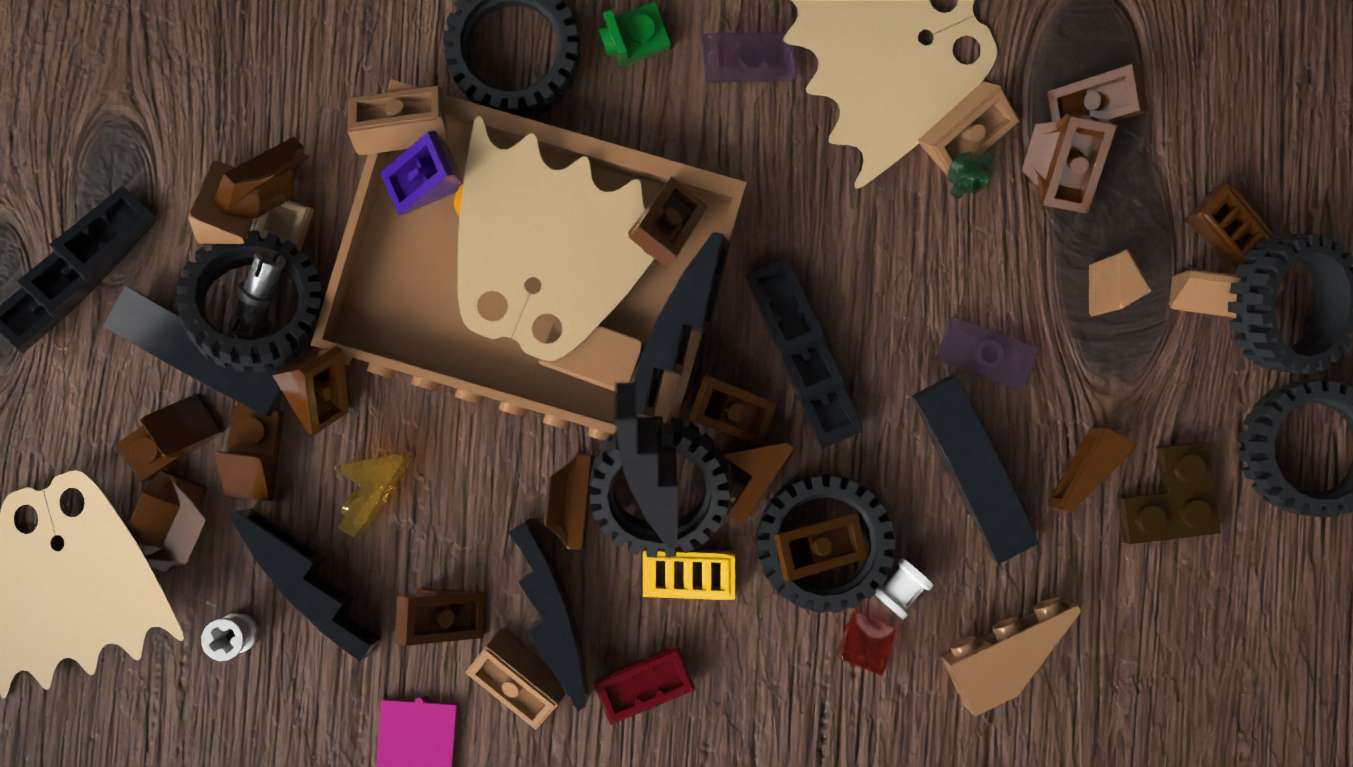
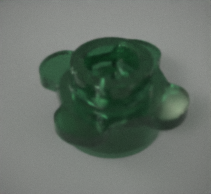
(969, 173)

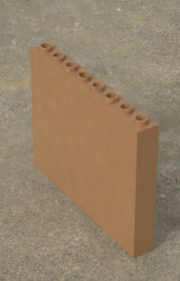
(398, 292)

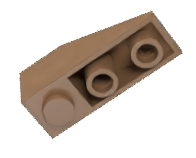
(1003, 662)

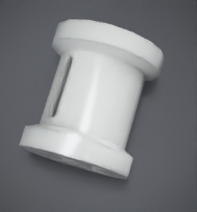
(903, 588)
(215, 641)

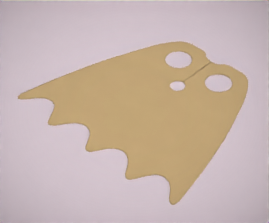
(881, 73)
(544, 225)
(75, 597)

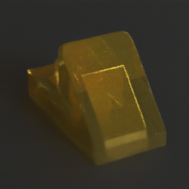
(378, 480)

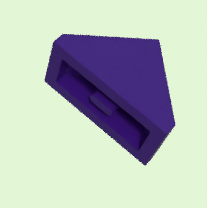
(422, 174)

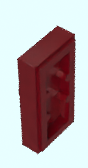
(644, 684)

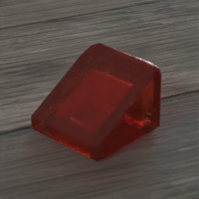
(866, 643)

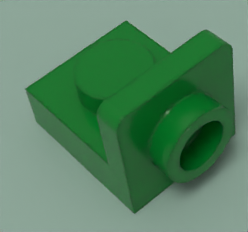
(634, 34)

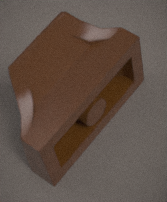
(1068, 160)
(261, 181)
(569, 501)
(168, 520)

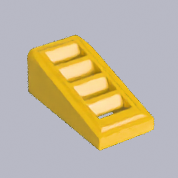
(725, 591)

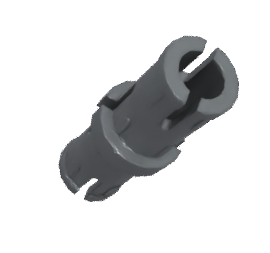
(256, 293)

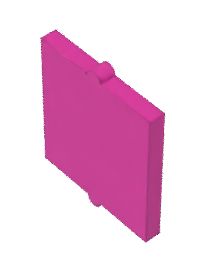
(416, 733)

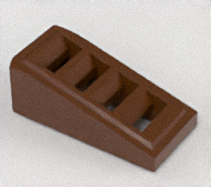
(1214, 232)
(1092, 463)

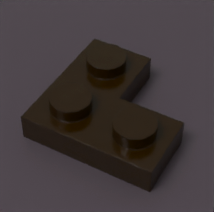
(1183, 507)

